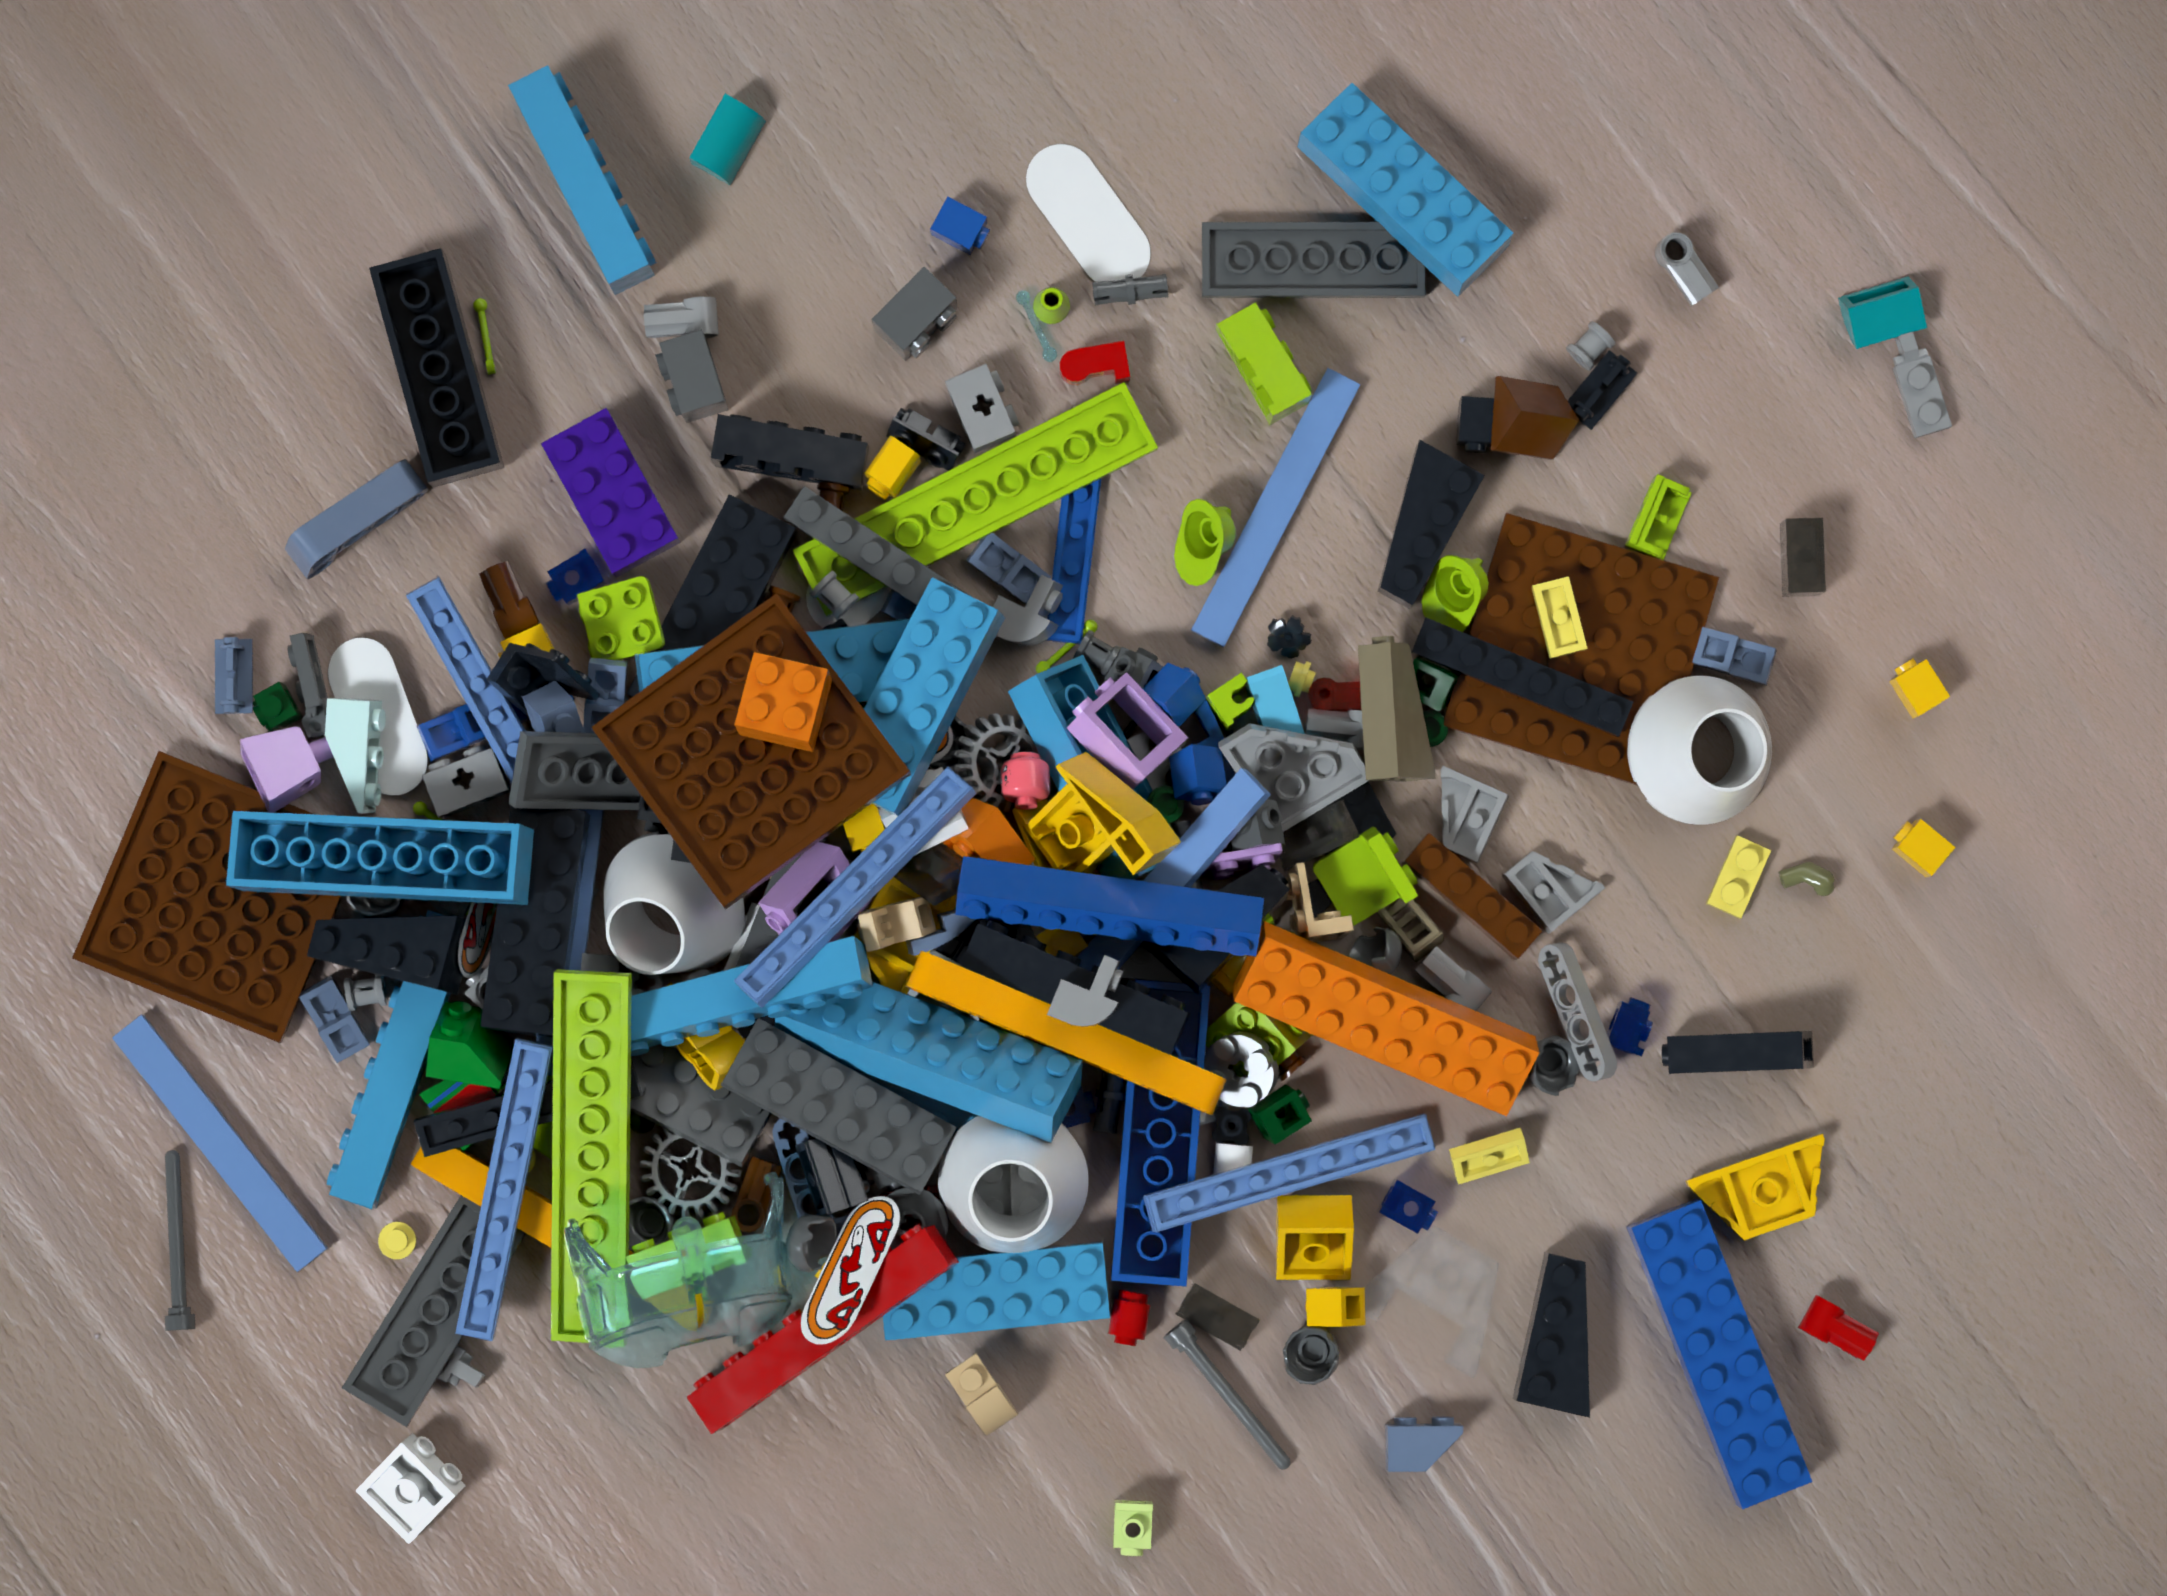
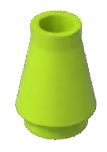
(1055, 313)

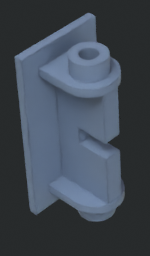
(233, 676)

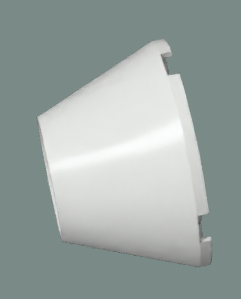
(1663, 757)
(647, 874)
(987, 1144)

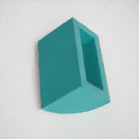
(727, 139)
(1883, 312)

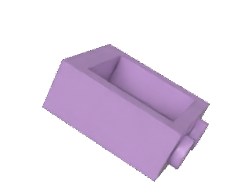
(1108, 747)
(816, 863)

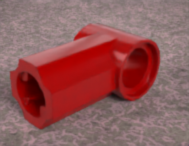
(1831, 1325)

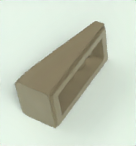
(1425, 945)

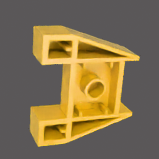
(1092, 820)

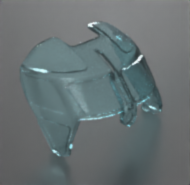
(650, 1304)

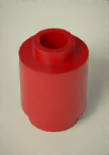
(1129, 1317)

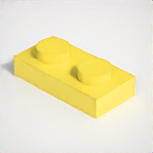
(1559, 617)
(1738, 877)
(1489, 1156)

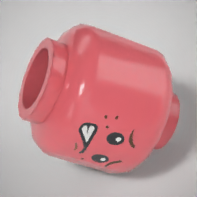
(1025, 780)

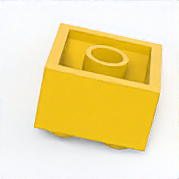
(1314, 1237)

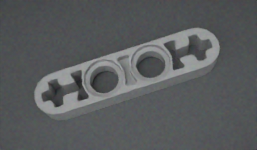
(1572, 1014)

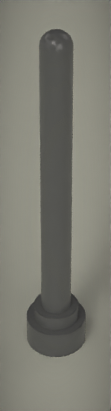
(179, 1315)
(1184, 1339)

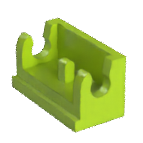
(1658, 517)
(1224, 706)

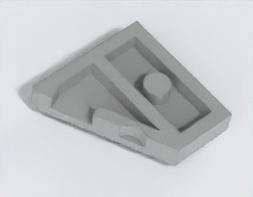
(1468, 813)
(1550, 889)

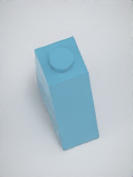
(1273, 700)

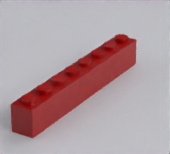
(788, 1354)

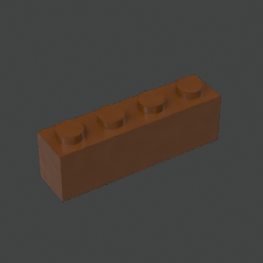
(1472, 896)

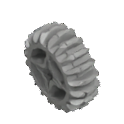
(971, 751)
(677, 1198)

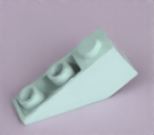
(354, 740)

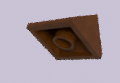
(1530, 418)

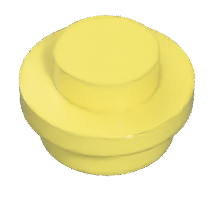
(1301, 678)
(397, 1240)

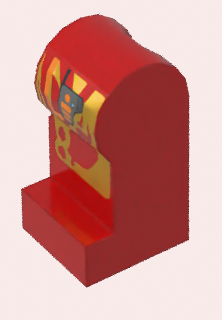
(1095, 361)

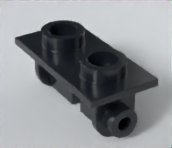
(1601, 388)
(938, 449)

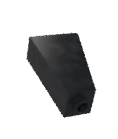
(1199, 967)
(1738, 1052)

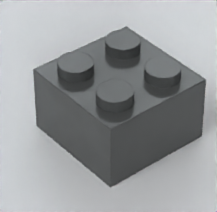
(916, 314)
(693, 377)

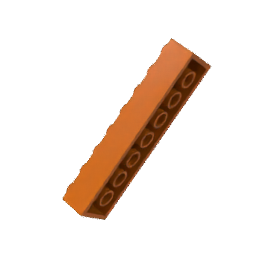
(1386, 1019)

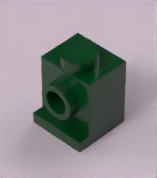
(1439, 694)
(276, 707)
(1293, 1117)

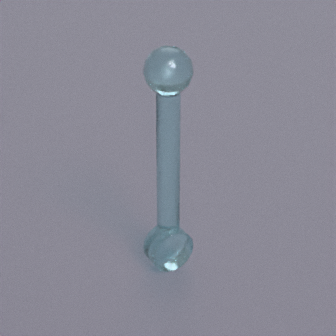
(1049, 353)

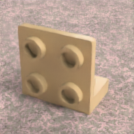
(1323, 928)

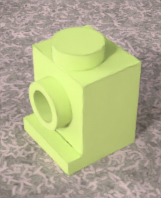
(1132, 1512)

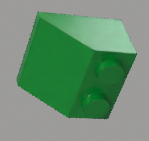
(466, 1051)

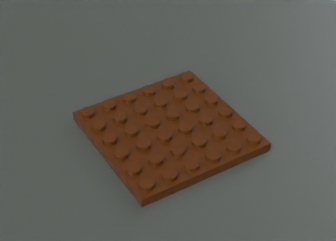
(1637, 626)
(737, 800)
(177, 924)

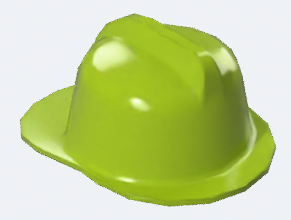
(1202, 539)
(1455, 591)

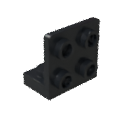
(530, 668)

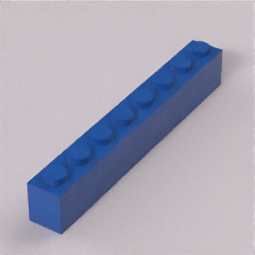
(1109, 906)

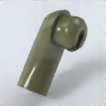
(1810, 873)

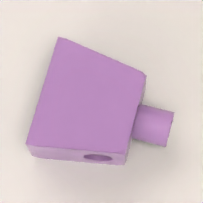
(284, 764)

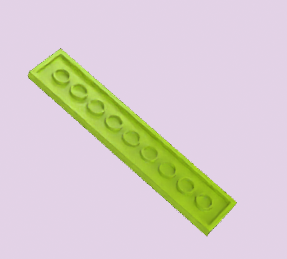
(996, 488)
(589, 1129)

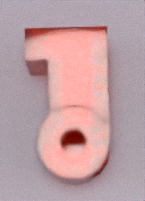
(1334, 696)

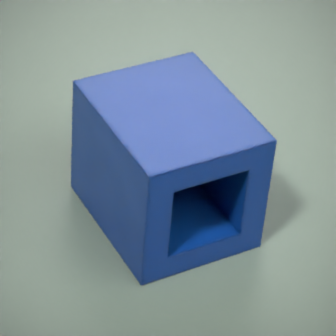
(960, 226)
(1176, 692)
(1197, 774)

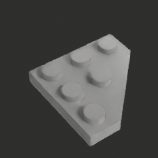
(1295, 768)

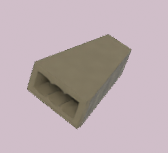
(1392, 714)

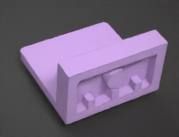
(1226, 863)

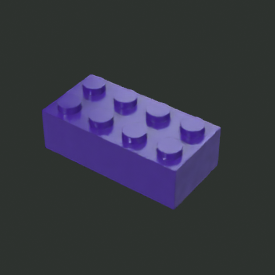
(610, 492)

